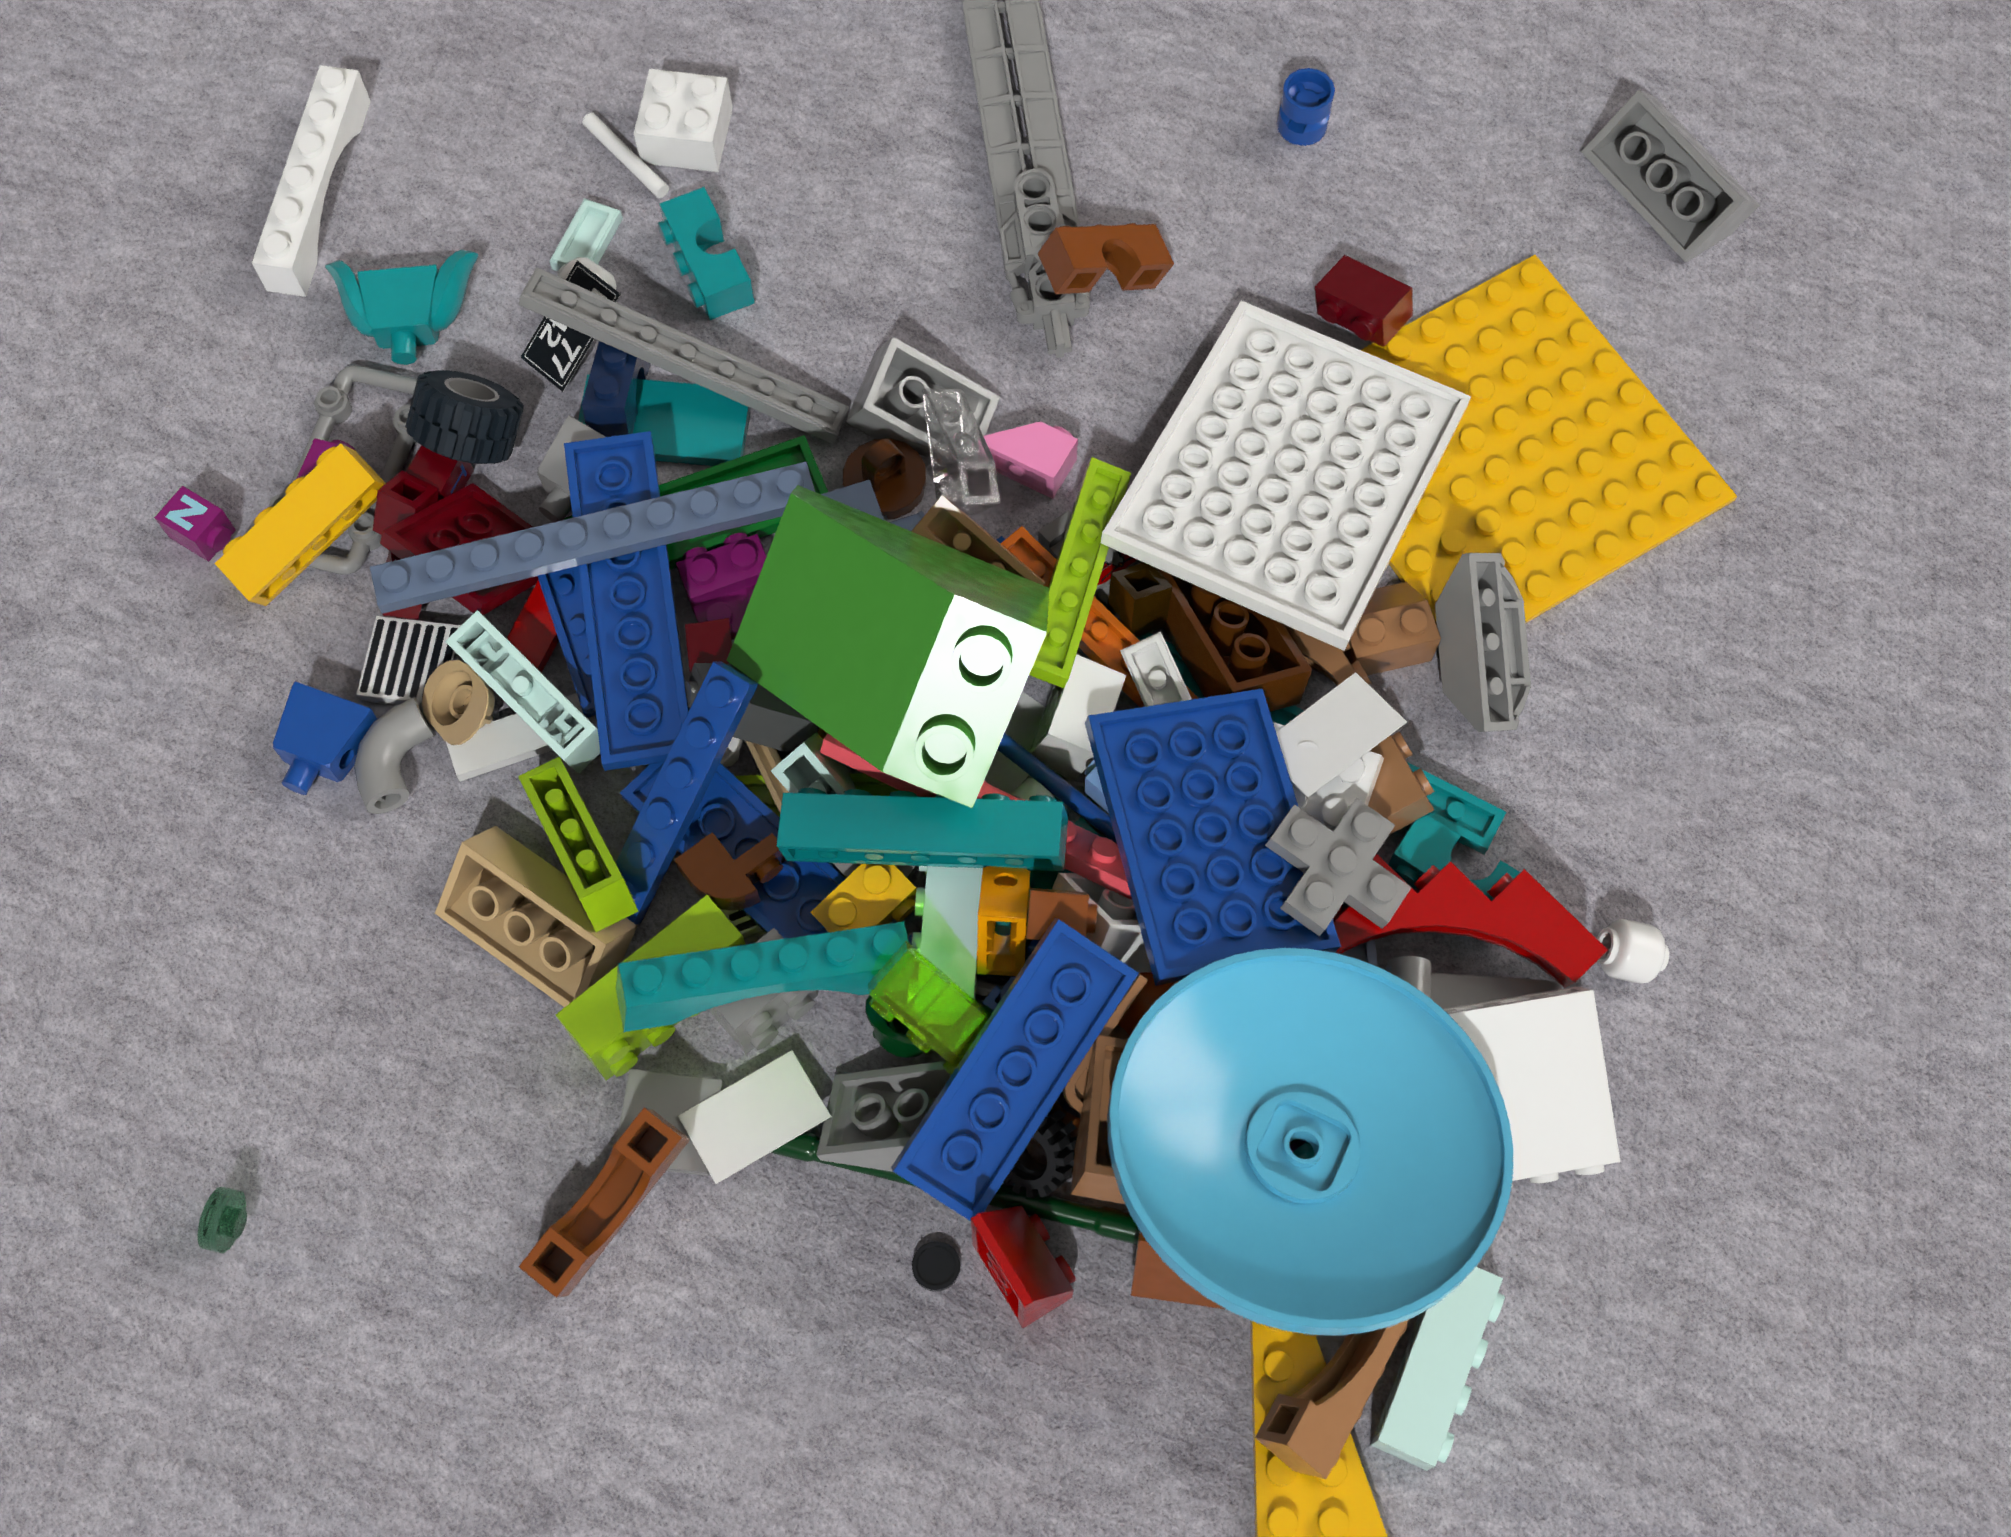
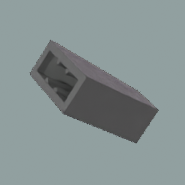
(766, 719)

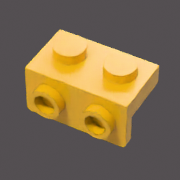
(867, 898)

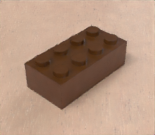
(1234, 646)

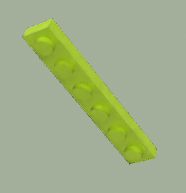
(1078, 570)

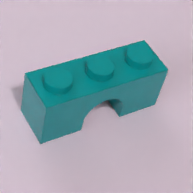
(716, 280)
(1431, 844)

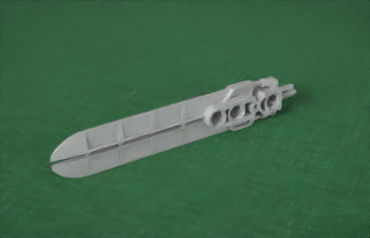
(1032, 200)

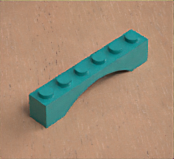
(682, 985)

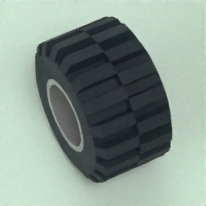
(464, 417)

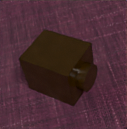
(1140, 598)

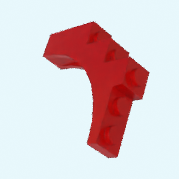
(1517, 918)

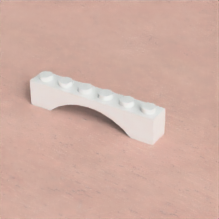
(291, 232)

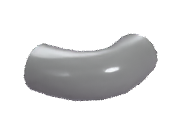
(382, 752)

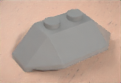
(1484, 643)

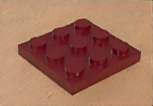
(454, 521)

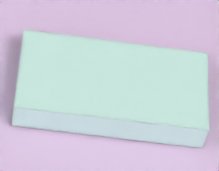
(587, 234)

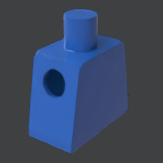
(319, 736)

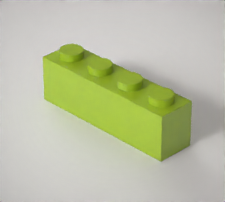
(578, 844)

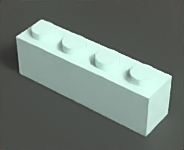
(950, 922)
(1435, 1372)

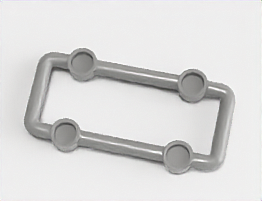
(335, 409)

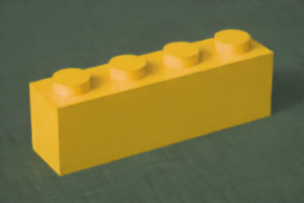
(300, 525)

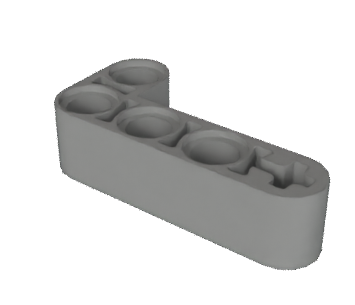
(1460, 989)

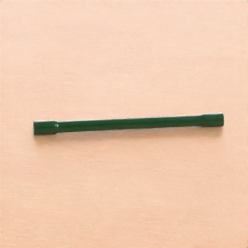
(1101, 1220)

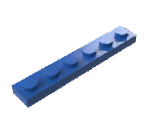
(683, 782)

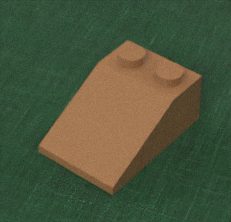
(1092, 1165)

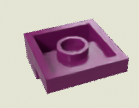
(723, 578)

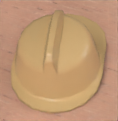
(457, 702)

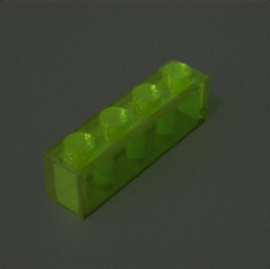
(928, 1004)

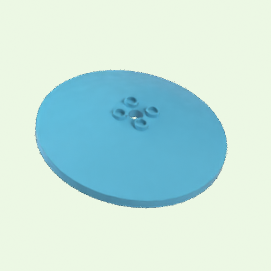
(1363, 1070)

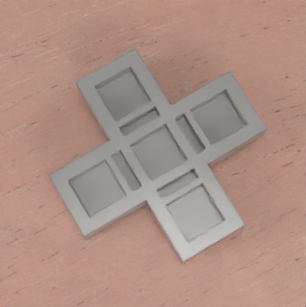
(1338, 867)

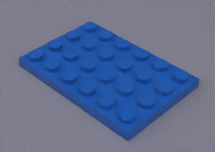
(1191, 811)

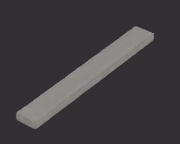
(683, 355)

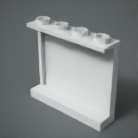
(1551, 1079)

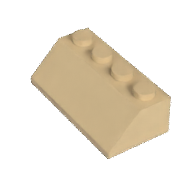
(529, 916)

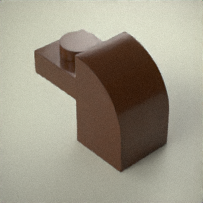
(730, 881)

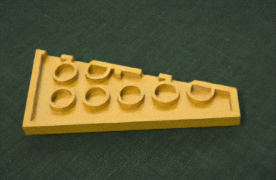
(1288, 1500)

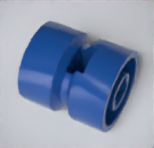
(1305, 106)

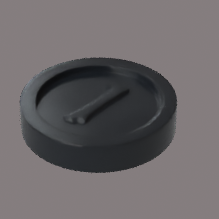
(936, 1266)

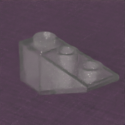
(959, 452)

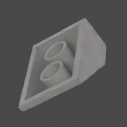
(892, 395)
(877, 1113)

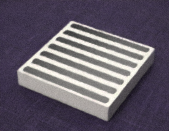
(403, 658)

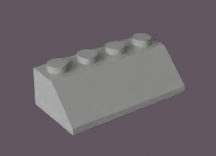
(1669, 177)

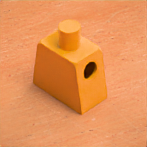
(1002, 899)

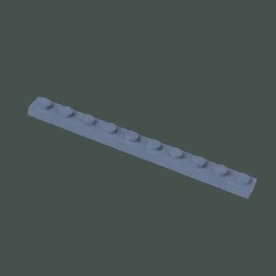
(586, 538)

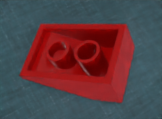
(1021, 1263)

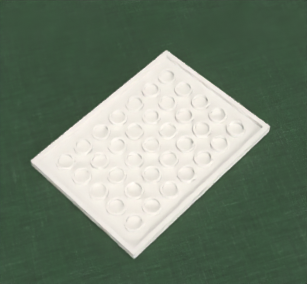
(1288, 474)

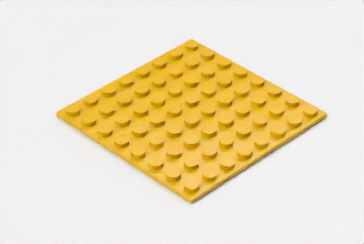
(1557, 452)

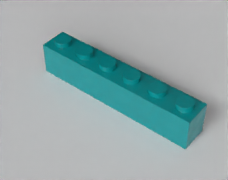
(922, 830)

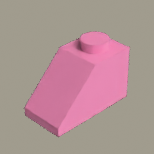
(1034, 455)

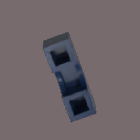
(611, 391)

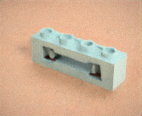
(526, 691)

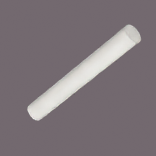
(625, 155)

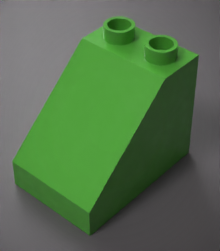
(891, 642)

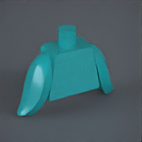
(405, 303)

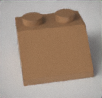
(1394, 631)

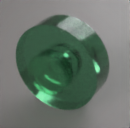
(222, 1220)

